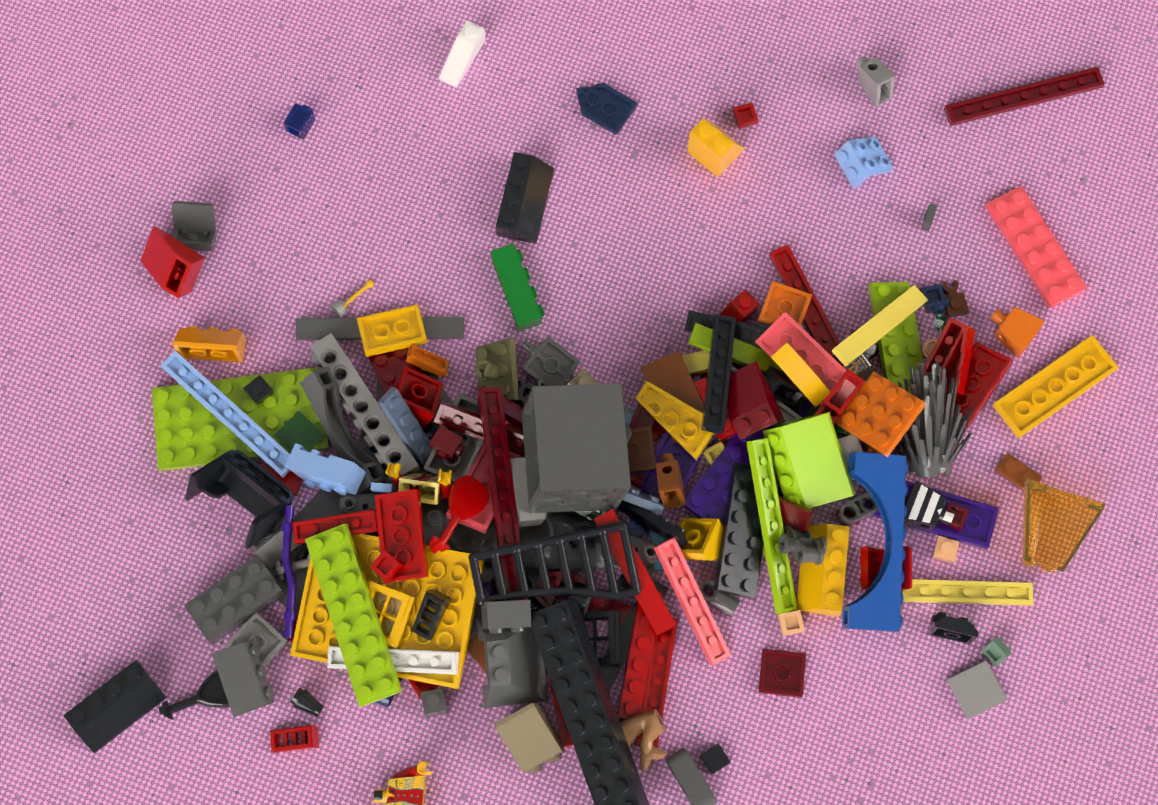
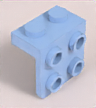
(862, 159)

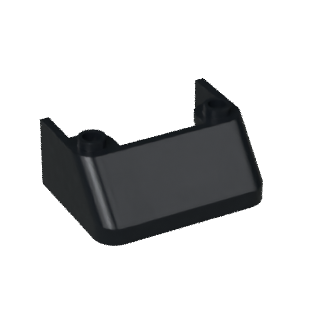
(248, 485)

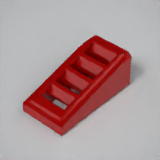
(313, 739)

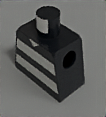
(926, 508)

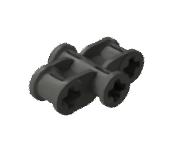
(802, 545)

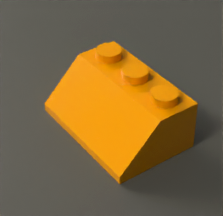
(210, 344)

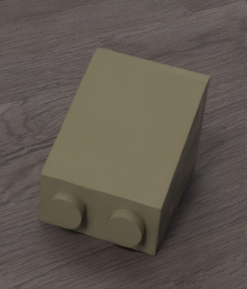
(531, 738)

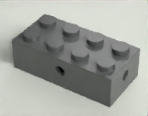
(234, 600)

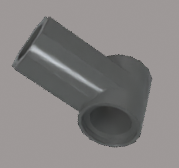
(721, 601)

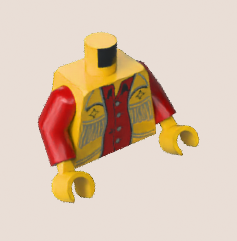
(405, 787)

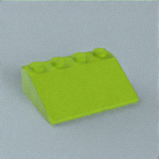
(809, 461)

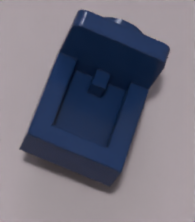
(936, 300)

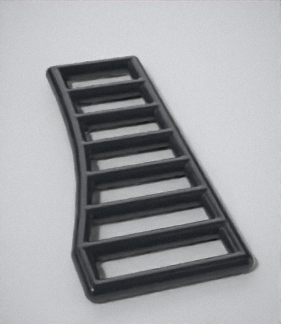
(568, 588)

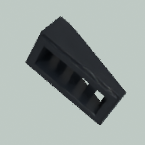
(440, 608)

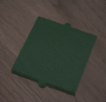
(299, 431)

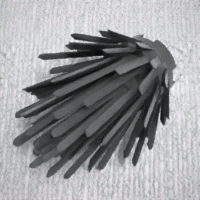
(933, 437)

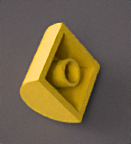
(702, 538)

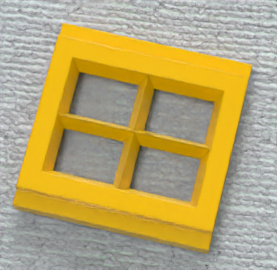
(392, 611)

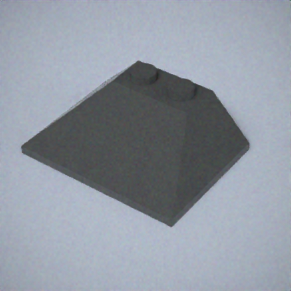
(512, 668)

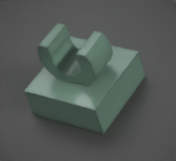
(996, 651)

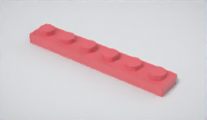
(692, 601)

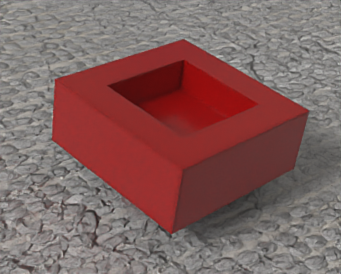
(745, 115)
(386, 565)

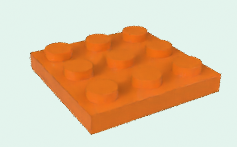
(880, 414)

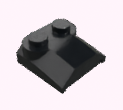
(952, 628)

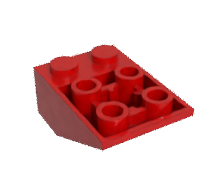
(171, 263)

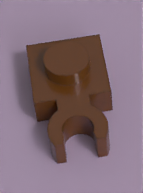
(957, 300)

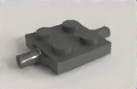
(549, 363)

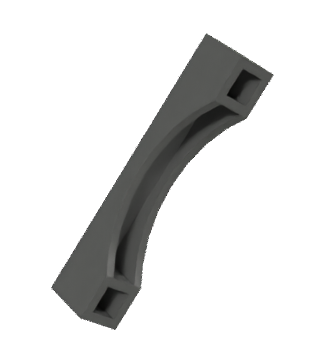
(324, 397)

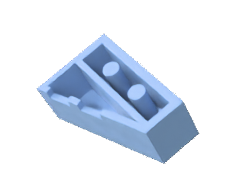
(325, 472)

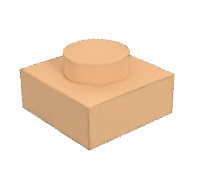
(945, 549)
(791, 623)

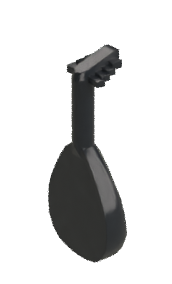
(209, 694)

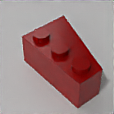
(953, 353)

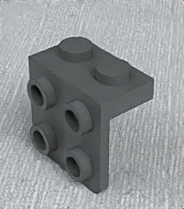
(194, 224)

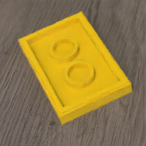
(391, 330)

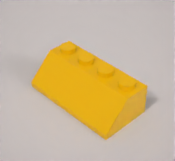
(823, 585)

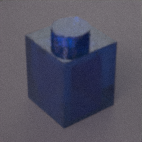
(299, 120)

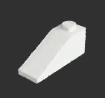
(462, 53)

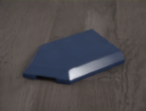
(605, 106)

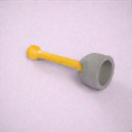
(340, 307)

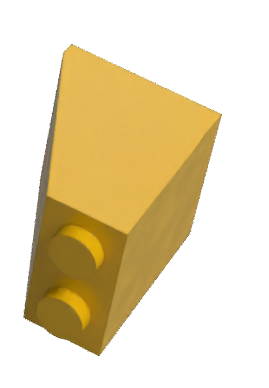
(712, 147)

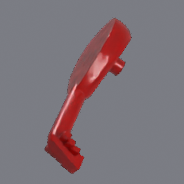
(466, 500)

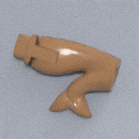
(651, 726)

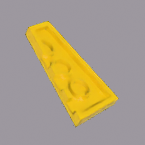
(676, 418)

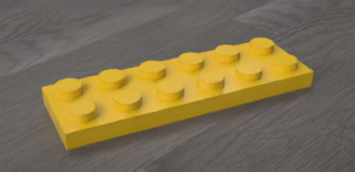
(1055, 386)

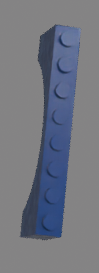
(885, 481)

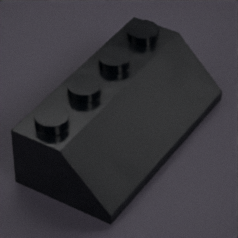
(524, 198)
(115, 706)

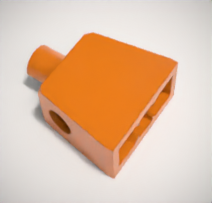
(1016, 329)

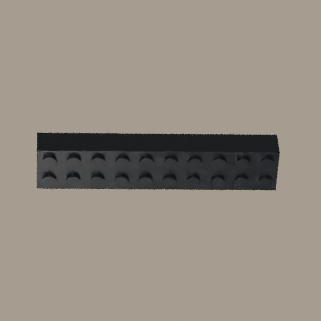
(587, 705)

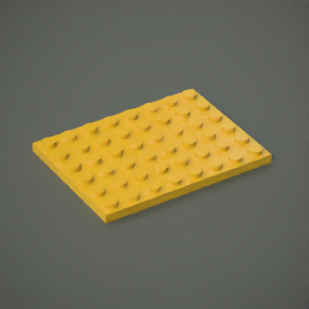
(447, 572)

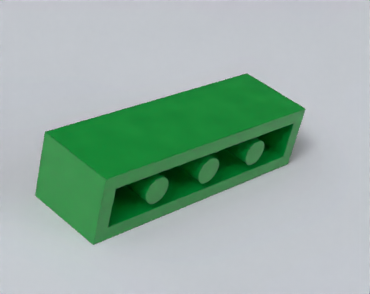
(516, 287)

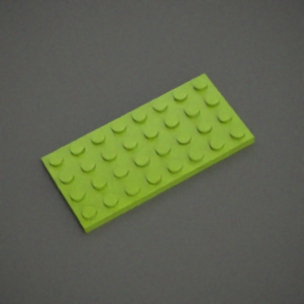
(193, 436)

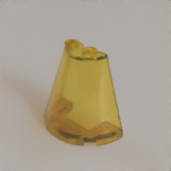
(1055, 524)

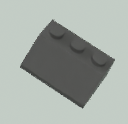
(243, 677)

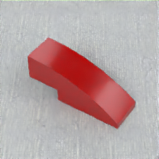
(841, 396)

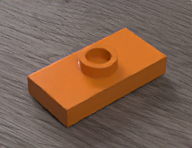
(427, 361)

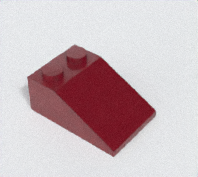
(751, 401)

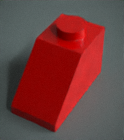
(742, 307)

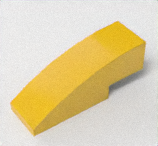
(801, 374)

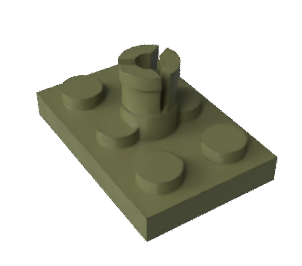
(498, 367)

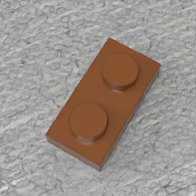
(1016, 471)

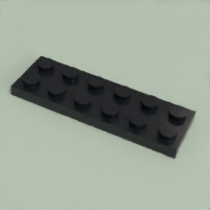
(741, 538)

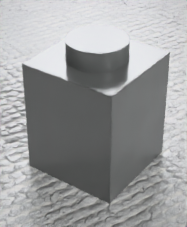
(434, 703)

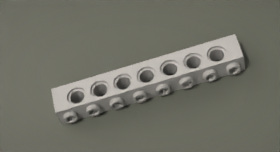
(329, 348)

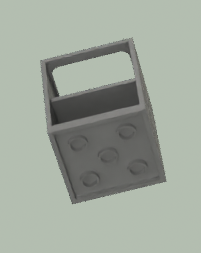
(575, 448)

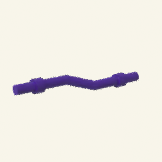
(290, 614)

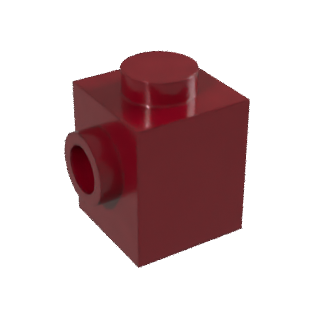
(447, 444)

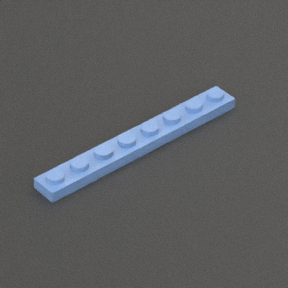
(227, 412)

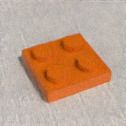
(784, 299)

